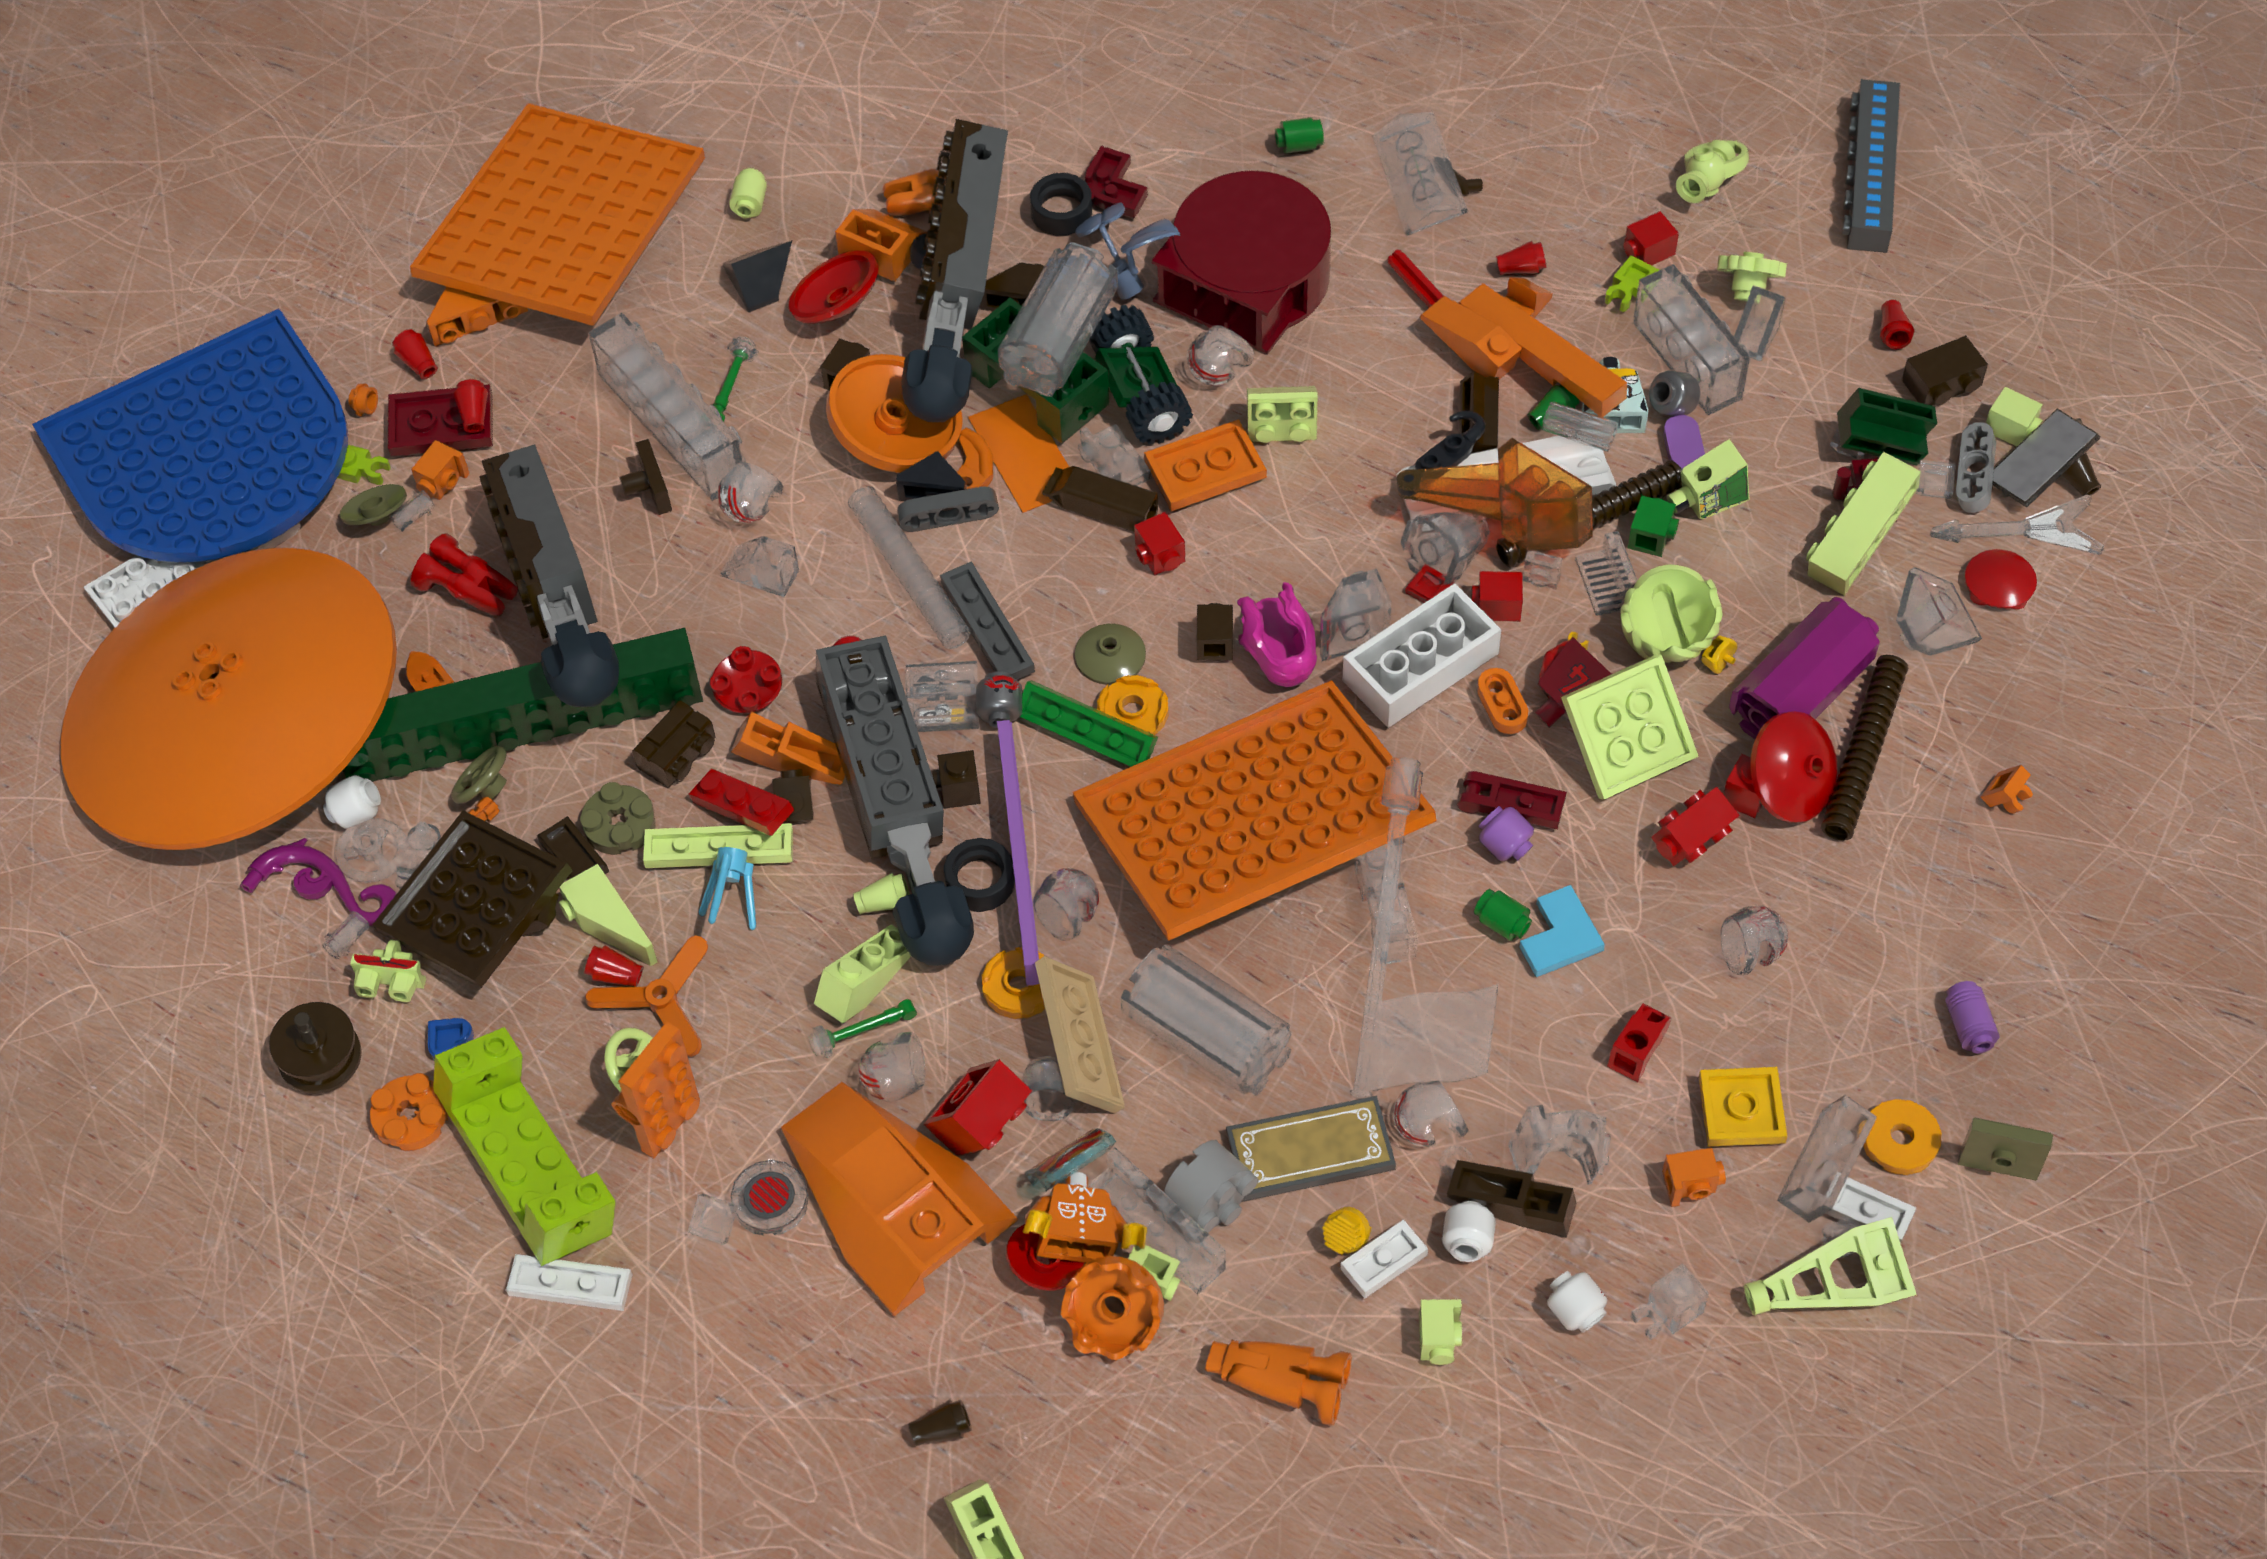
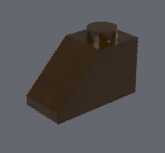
(1011, 283)

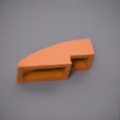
(788, 749)

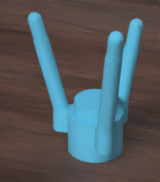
(728, 868)

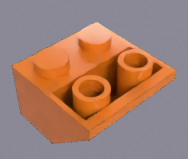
(881, 236)

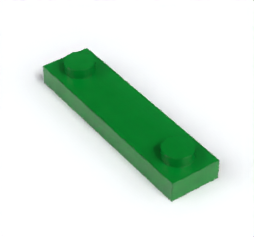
(1086, 725)

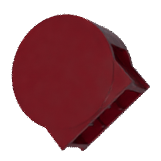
(1247, 256)

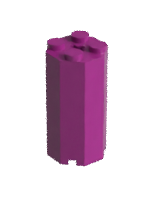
(1808, 666)

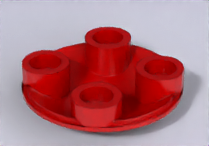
(2000, 579)
(746, 680)

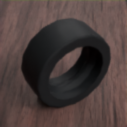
(1060, 185)
(985, 850)

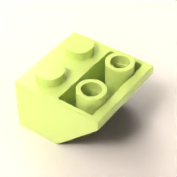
(1282, 414)

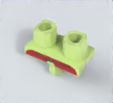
(387, 968)

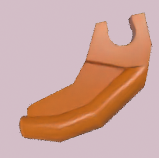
(979, 460)

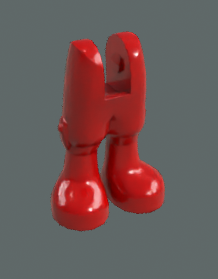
(475, 583)

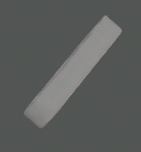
(1982, 479)

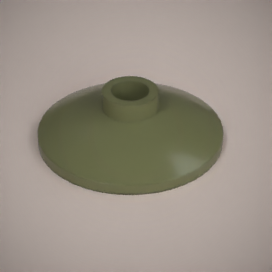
(373, 505)
(1105, 664)

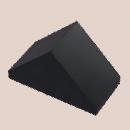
(928, 478)

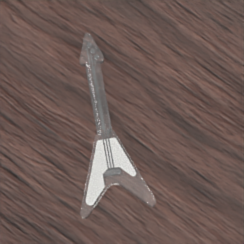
(2048, 526)

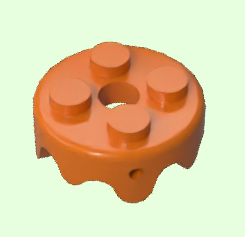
(1098, 1328)

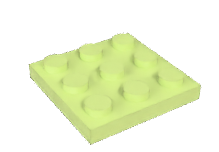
(1629, 726)

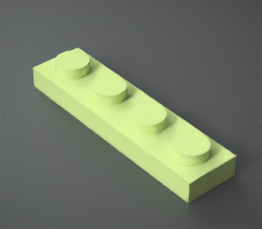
(700, 845)

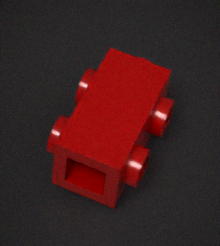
(1685, 833)

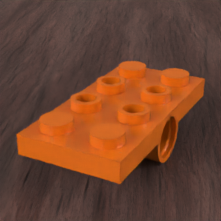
(658, 1091)

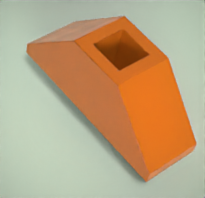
(465, 312)

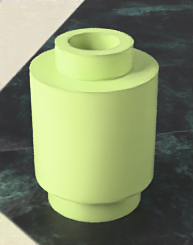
(748, 193)

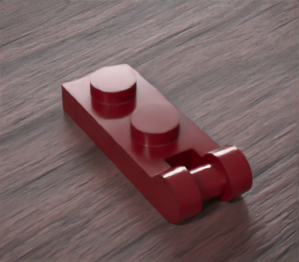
(1534, 802)

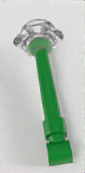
(742, 350)
(824, 1041)

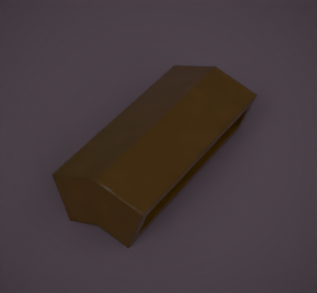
(1481, 396)

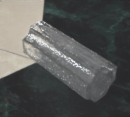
(1580, 426)

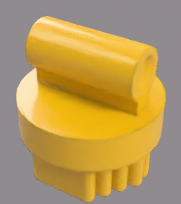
(1346, 1230)

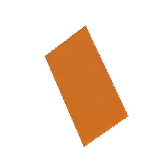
(1020, 449)

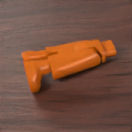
(1284, 1373)

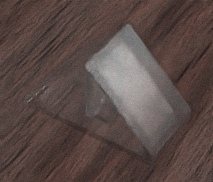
(1760, 321)

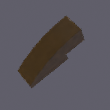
(1514, 1197)

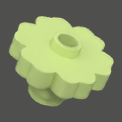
(1749, 271)

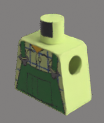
(1713, 482)

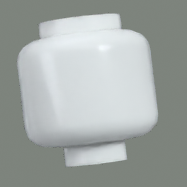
(351, 801)
(1468, 1231)
(1577, 1301)

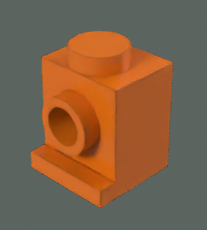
(439, 470)
(1692, 1175)

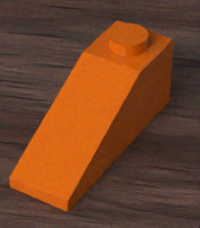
(1473, 338)

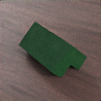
(1887, 424)

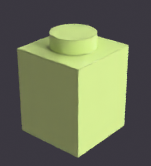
(2014, 416)

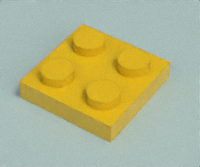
(1742, 1106)

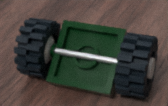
(1139, 375)

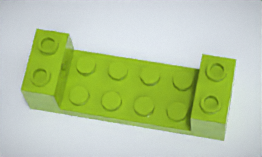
(520, 1148)

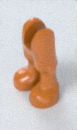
(910, 193)

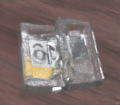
(943, 695)

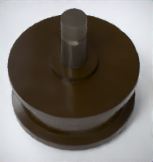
(315, 1047)

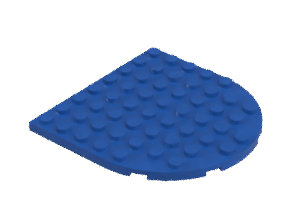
(205, 446)

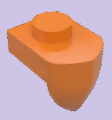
(425, 672)

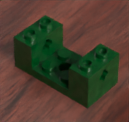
(1069, 407)

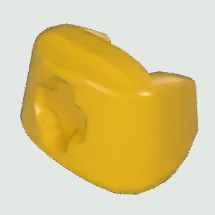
(1719, 654)

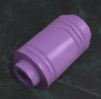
(1971, 1017)

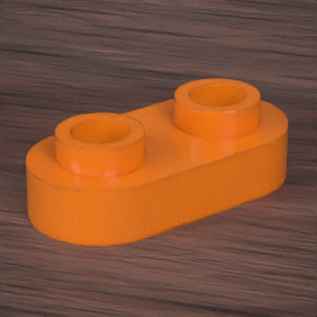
(1504, 703)

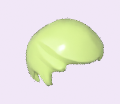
(1671, 613)

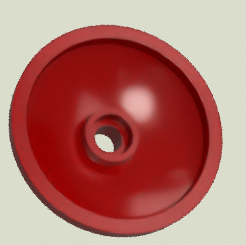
(834, 287)
(1793, 766)

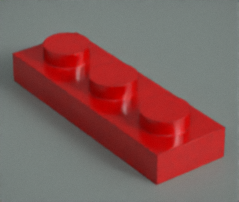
(741, 802)

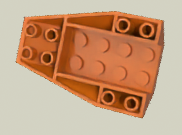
(890, 1193)

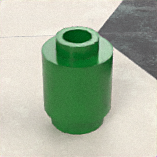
(1299, 135)
(1503, 914)

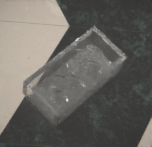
(1691, 337)

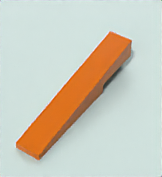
(1550, 353)

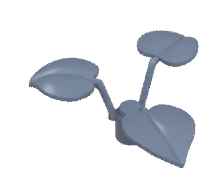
(1128, 280)

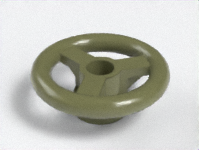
(481, 776)

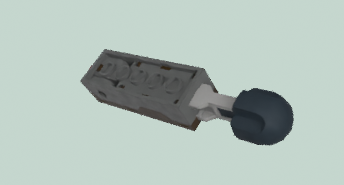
(954, 268)
(549, 577)
(892, 790)

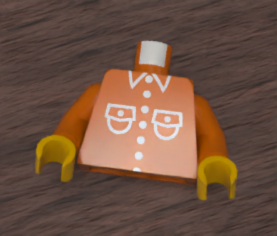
(1080, 1223)

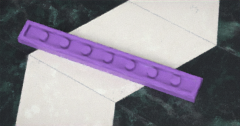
(1018, 850)

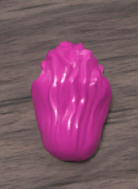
(1279, 637)

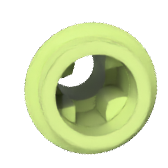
(881, 894)

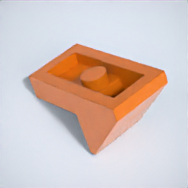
(1527, 295)

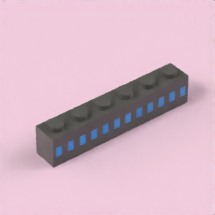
(1872, 166)

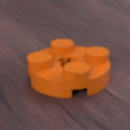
(397, 1130)

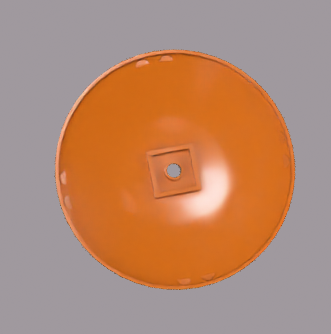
(206, 760)

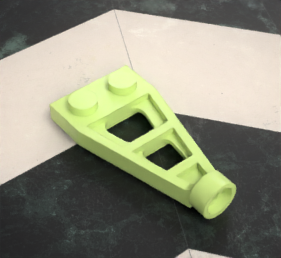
(1881, 1260)

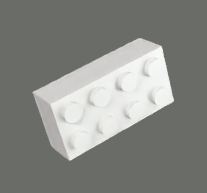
(1421, 655)

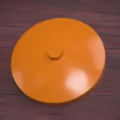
(875, 424)

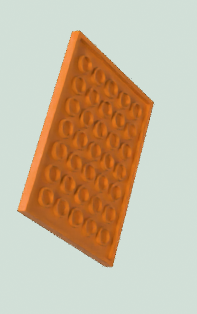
(1247, 809)

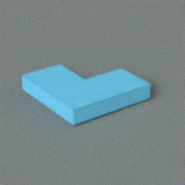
(1569, 936)

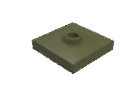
(2005, 1148)

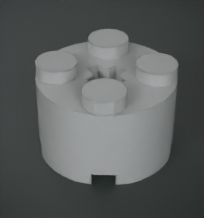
(1211, 1186)

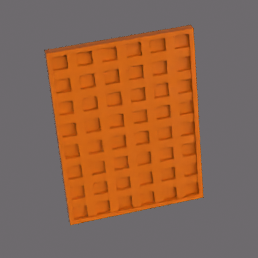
(558, 214)

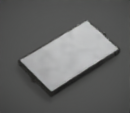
(2043, 457)

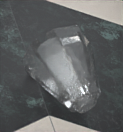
(1445, 543)

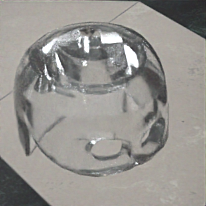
(1047, 1088)

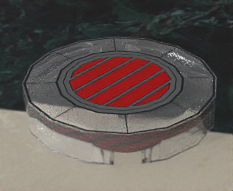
(770, 1197)

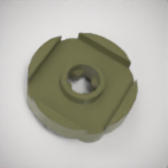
(611, 801)

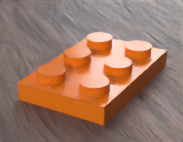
(1205, 465)

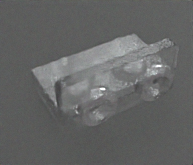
(1113, 455)

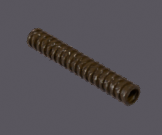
(1612, 503)
(1864, 747)

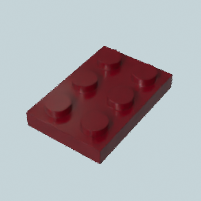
(432, 415)

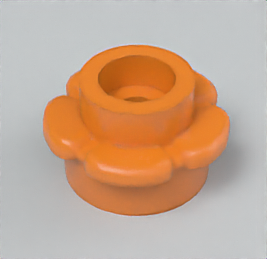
(363, 399)

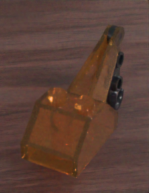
(1529, 494)

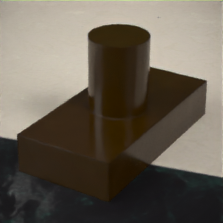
(647, 478)

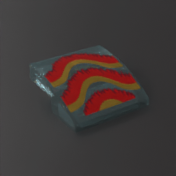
(1071, 1158)

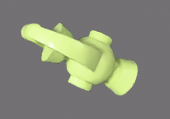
(1708, 167)

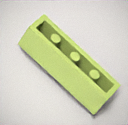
(1863, 522)

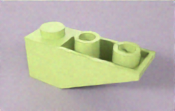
(861, 974)

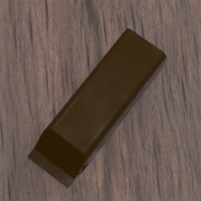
(1101, 497)

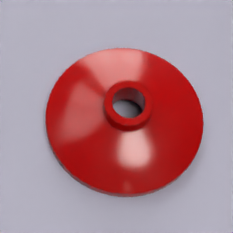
(1026, 1266)

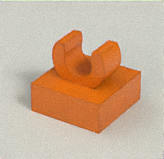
(2006, 787)

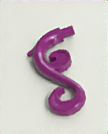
(312, 888)

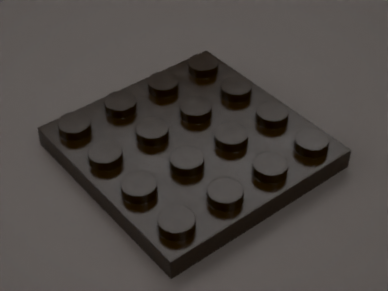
(472, 898)

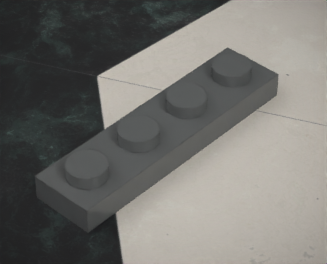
(986, 621)

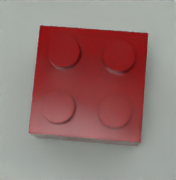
(979, 1108)

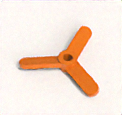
(669, 985)

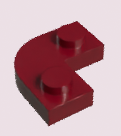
(1108, 187)

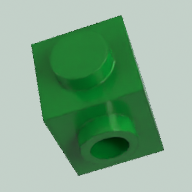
(1652, 526)

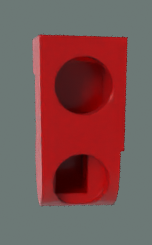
(1638, 1042)

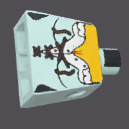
(1633, 411)

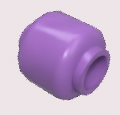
(1506, 834)

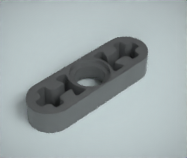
(968, 506)

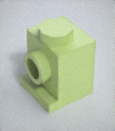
(1160, 1267)
(1439, 1329)

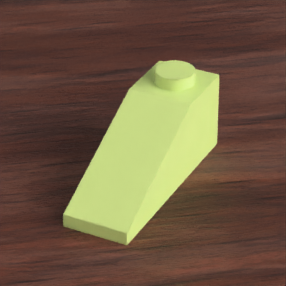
(604, 915)
(982, 1522)

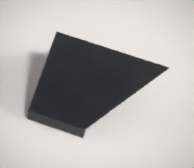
(759, 275)

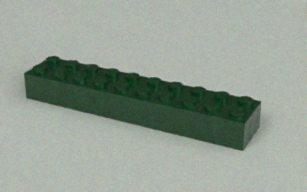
(520, 709)

